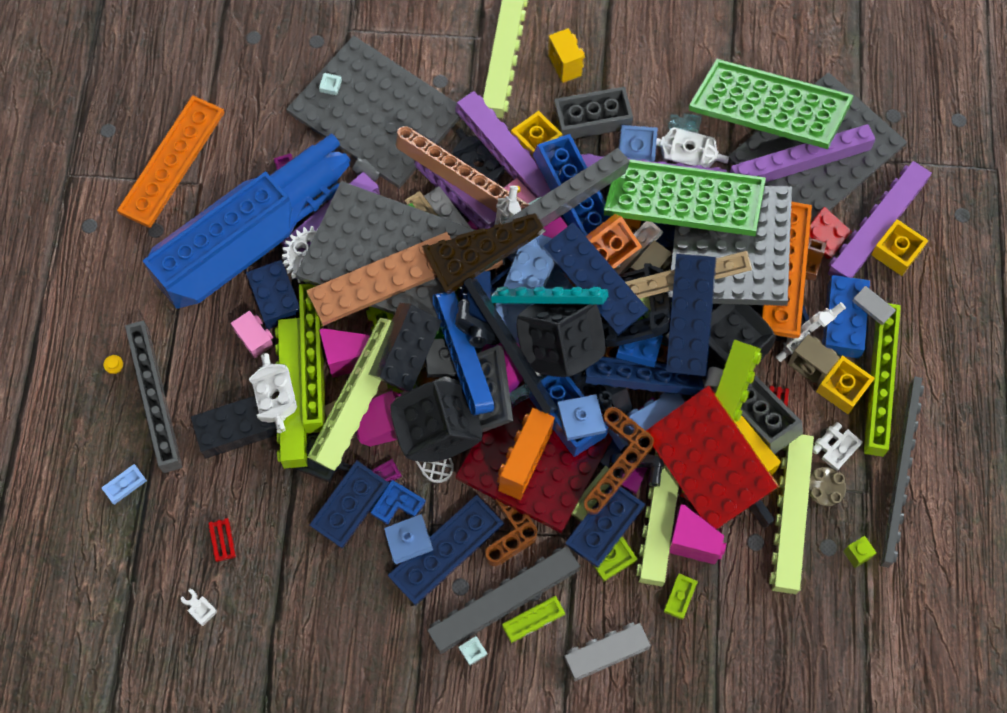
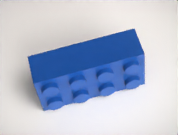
(848, 330)
(560, 390)

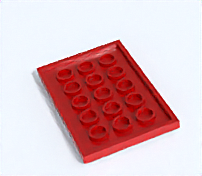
(711, 459)

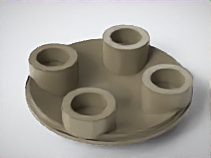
(827, 486)

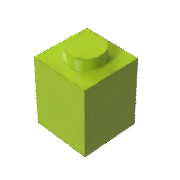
(859, 552)

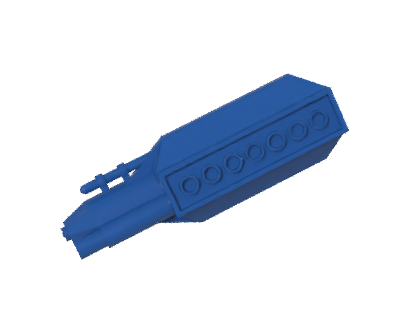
(244, 225)

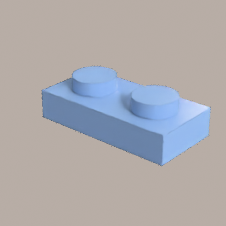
(124, 484)

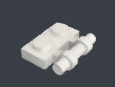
(841, 450)

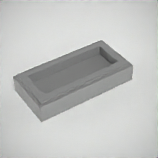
(873, 305)

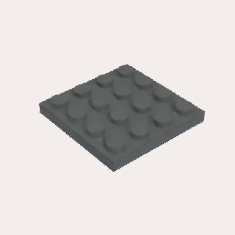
(495, 373)

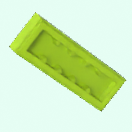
(533, 619)

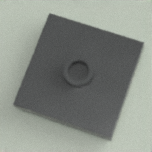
(439, 361)

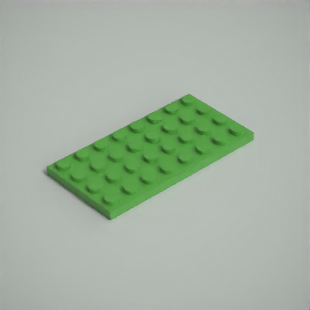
(771, 103)
(687, 197)

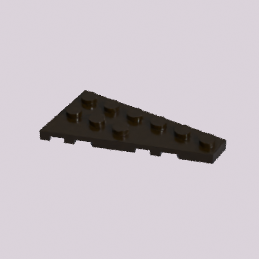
(479, 250)

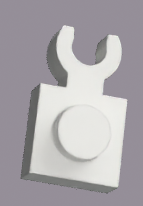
(200, 609)

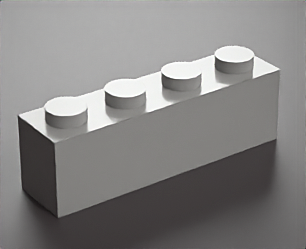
(606, 652)

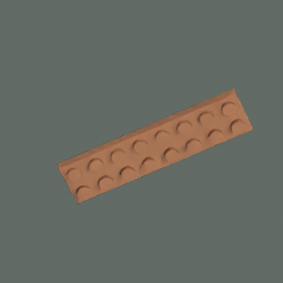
(373, 282)

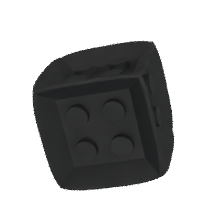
(736, 323)
(561, 337)
(434, 422)

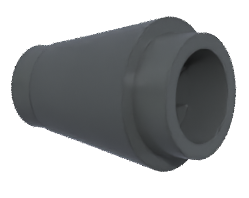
(363, 165)

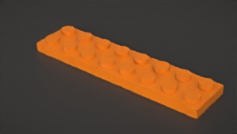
(171, 161)
(787, 319)

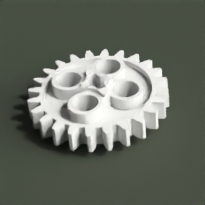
(294, 258)

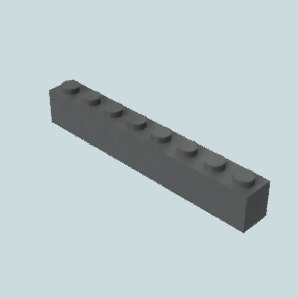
(577, 188)
(153, 397)
(503, 600)

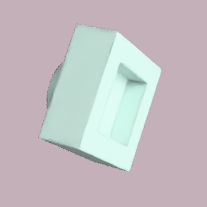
(330, 84)
(473, 650)

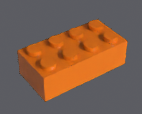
(613, 241)
(525, 453)

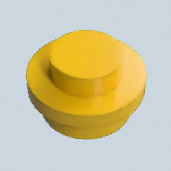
(113, 364)

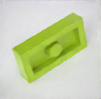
(680, 596)

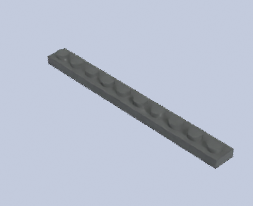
(901, 478)

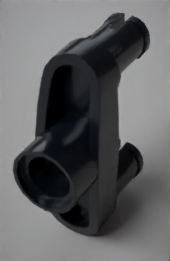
(477, 330)
(604, 398)
(650, 461)

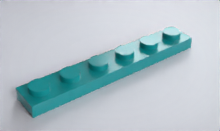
(550, 296)

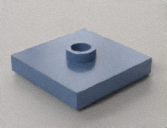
(638, 142)
(581, 417)
(408, 539)

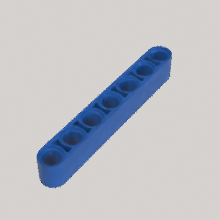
(463, 355)

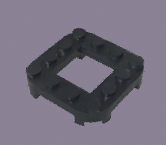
(644, 328)

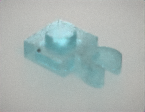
(688, 122)

